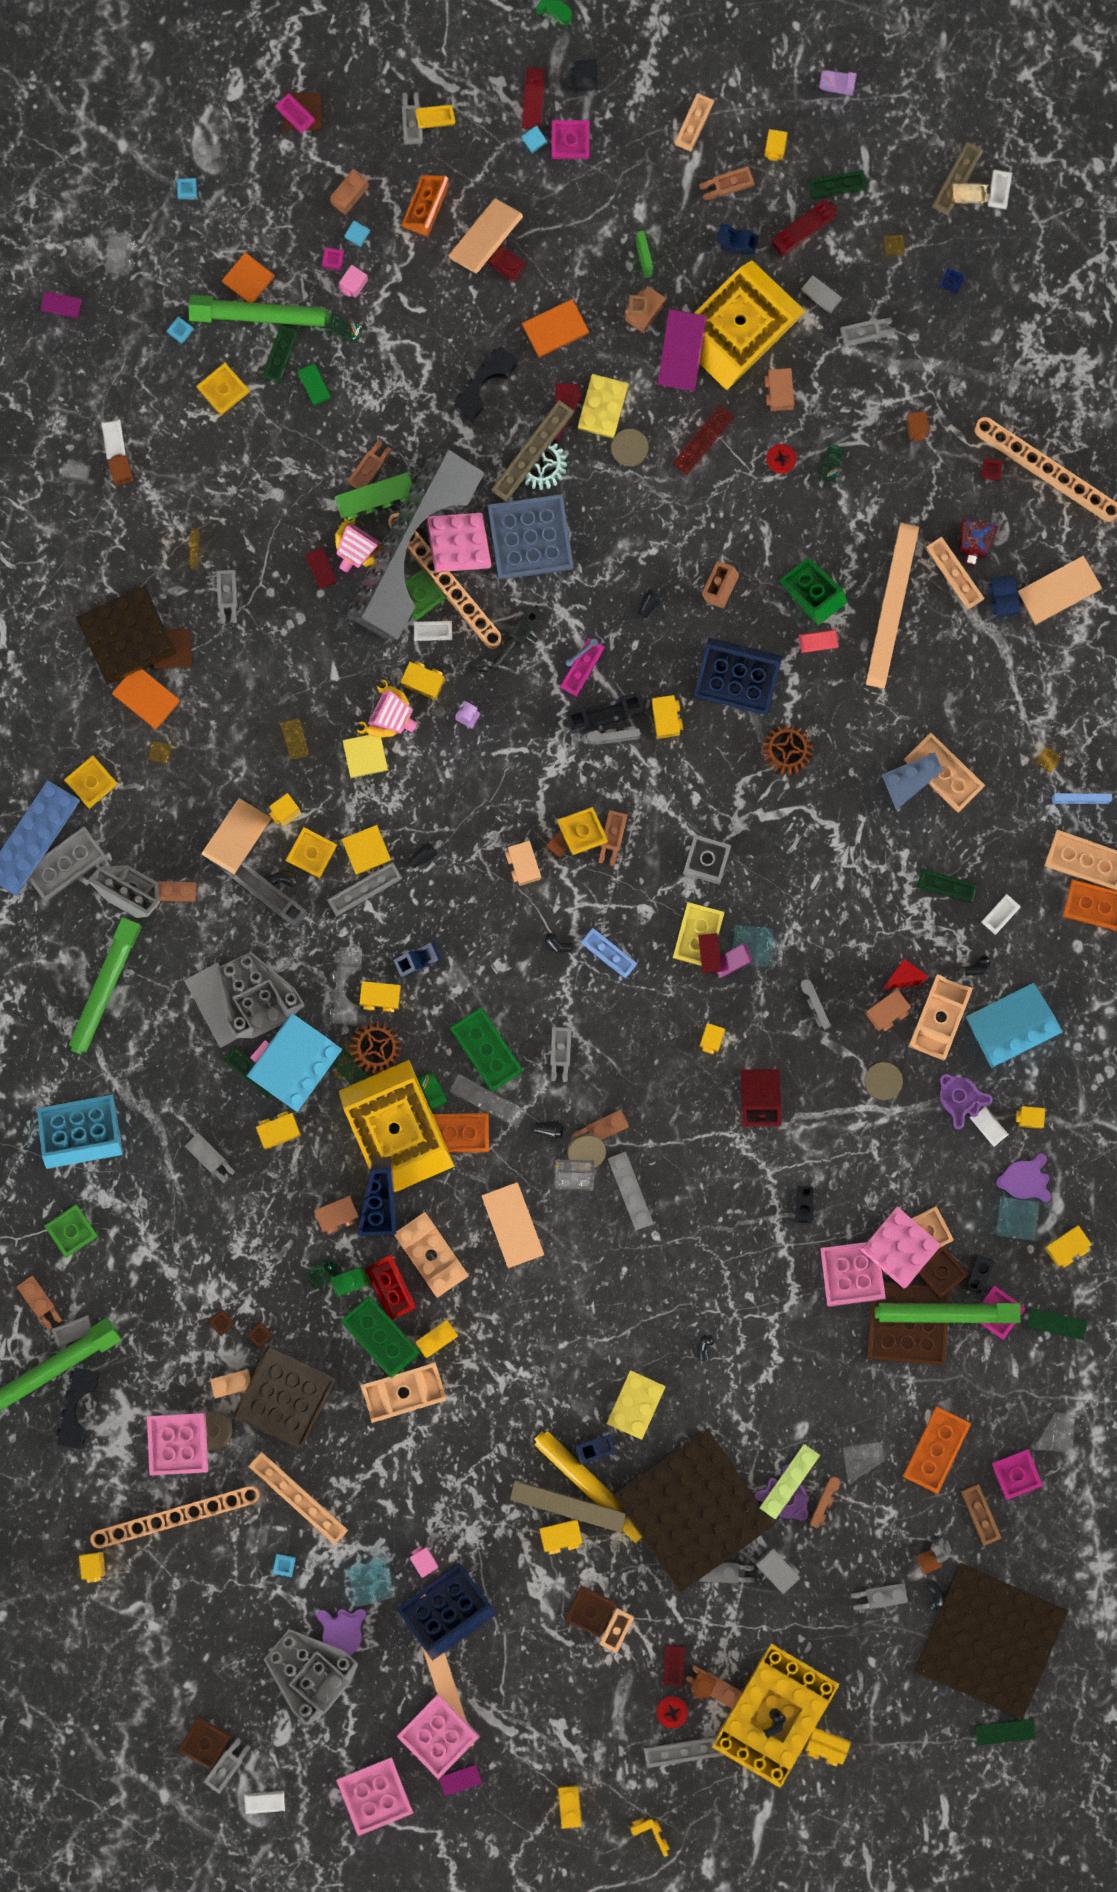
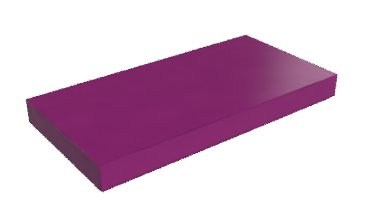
(682, 350)

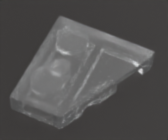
(1058, 1434)
(862, 1458)

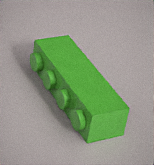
(373, 495)

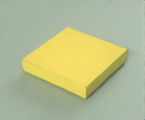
(365, 755)

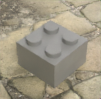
(707, 859)
(777, 1570)

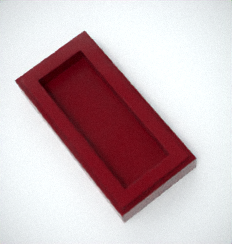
(321, 568)
(709, 953)
(674, 1665)

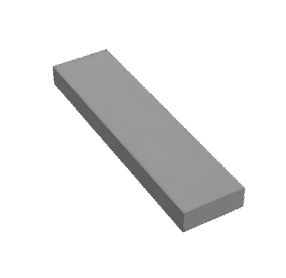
(364, 889)
(681, 1752)

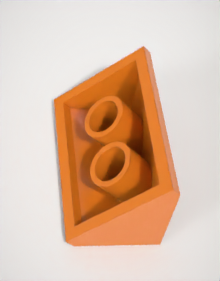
(426, 204)

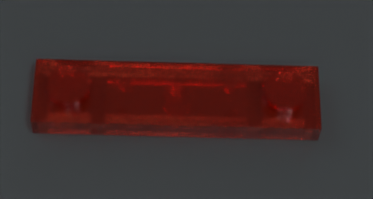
(703, 440)

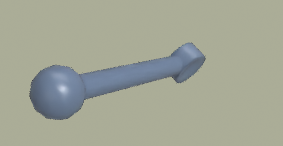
(594, 642)

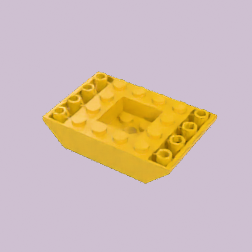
(768, 312)
(396, 1098)
(783, 1685)

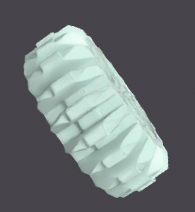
(549, 464)

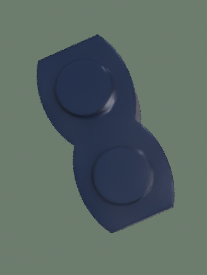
(1004, 596)

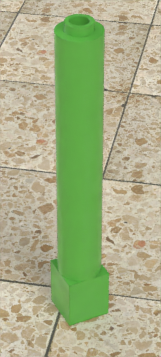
(205, 309)
(123, 941)
(948, 1312)
(100, 1337)

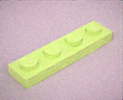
(789, 1481)

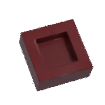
(991, 469)

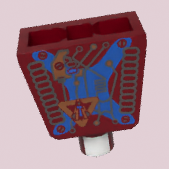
(975, 539)

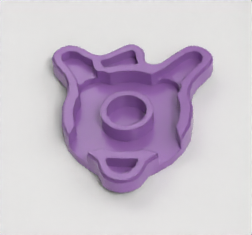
(961, 1097)
(1025, 1180)
(796, 1506)
(344, 1630)

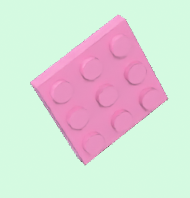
(458, 542)
(900, 1247)
(851, 1275)
(177, 1444)
(438, 1736)
(374, 1796)

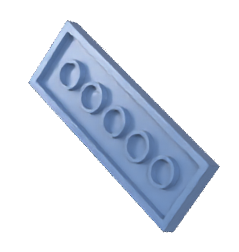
(34, 836)

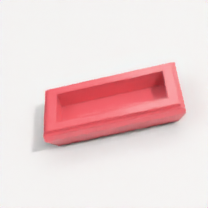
(818, 640)

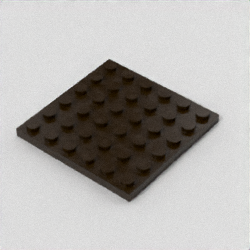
(693, 1510)
(991, 1640)

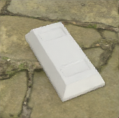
(1000, 189)
(113, 438)
(432, 630)
(1001, 914)
(989, 1126)
(264, 1802)

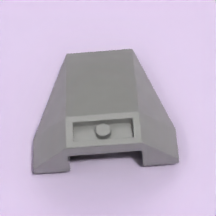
(255, 996)
(309, 1673)

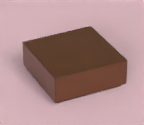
(221, 1322)
(259, 1335)

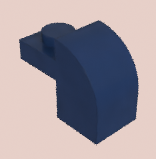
(737, 240)
(417, 960)
(595, 1449)

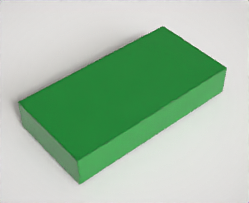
(314, 384)

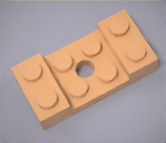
(934, 1036)
(422, 1236)
(423, 1386)

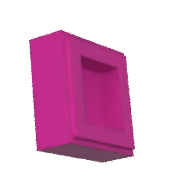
(333, 259)

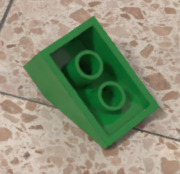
(814, 591)

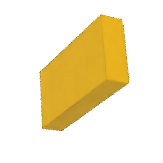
(435, 116)

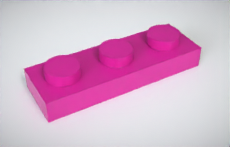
(581, 669)

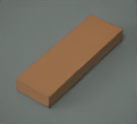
(980, 1514)

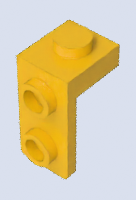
(641, 1825)

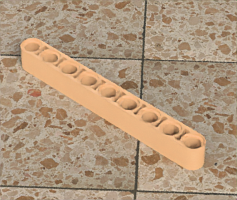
(1037, 468)
(450, 588)
(892, 605)
(165, 1517)

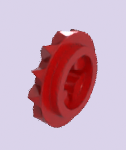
(785, 451)
(675, 1703)

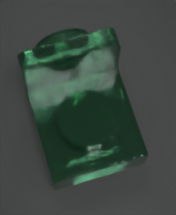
(321, 1273)

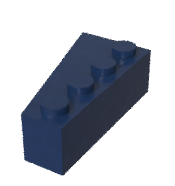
(379, 1204)

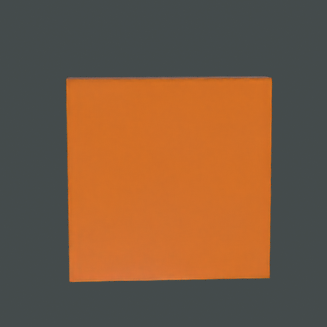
(248, 278)

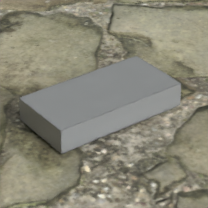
(821, 294)
(71, 1331)

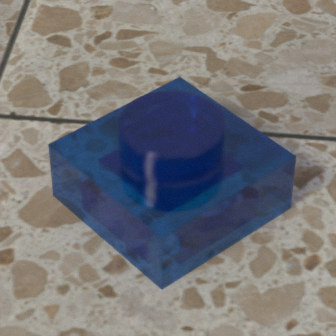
(952, 280)

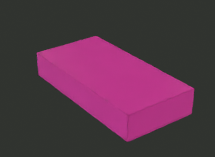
(295, 113)

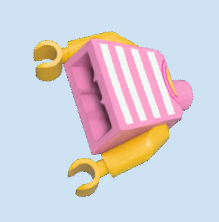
(355, 546)
(390, 714)

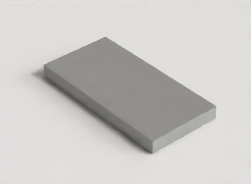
(66, 863)
(207, 995)

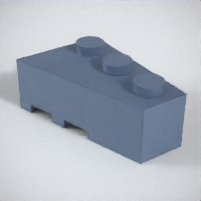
(911, 778)

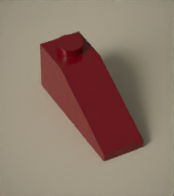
(533, 98)
(507, 264)
(569, 396)

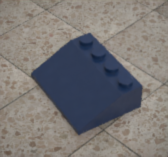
(738, 676)
(447, 1612)

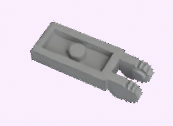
(411, 131)
(865, 332)
(227, 593)
(612, 736)
(815, 1003)
(560, 1051)
(208, 1156)
(941, 1549)
(728, 1573)
(882, 1596)
(225, 1767)

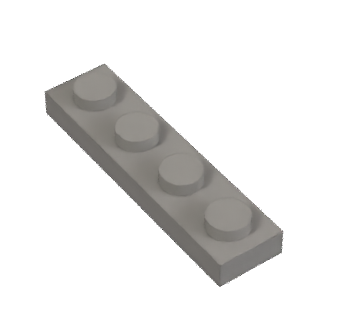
(630, 1191)

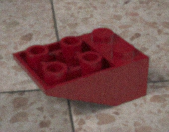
(760, 1098)

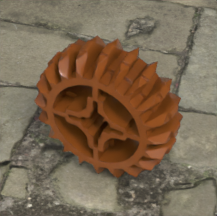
(795, 750)
(380, 1054)

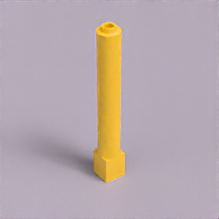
(581, 1477)

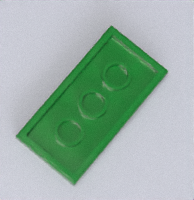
(486, 1049)
(380, 1337)

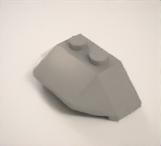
(127, 889)

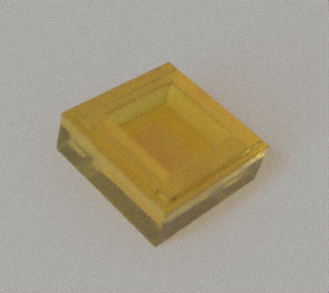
(894, 245)
(160, 752)
(1048, 759)

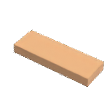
(694, 122)

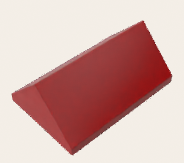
(905, 976)
(390, 1287)

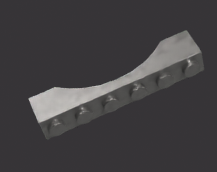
(268, 894)

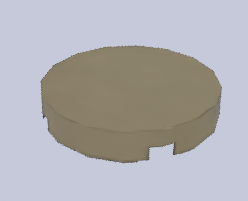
(629, 447)
(883, 1081)
(587, 1147)
(218, 1430)

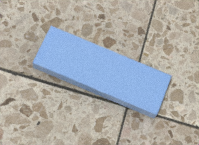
(1074, 798)
(609, 953)

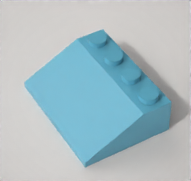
(1013, 1025)
(294, 1062)
(79, 1131)

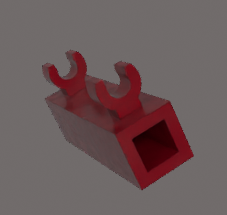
(804, 227)

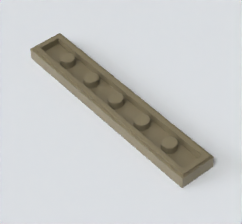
(532, 450)
(568, 1506)

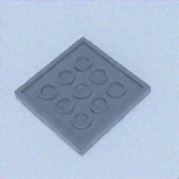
(530, 537)

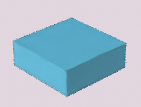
(534, 139)
(187, 188)
(357, 233)
(180, 330)
(284, 1565)

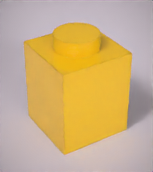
(775, 145)
(712, 1038)
(1030, 1117)

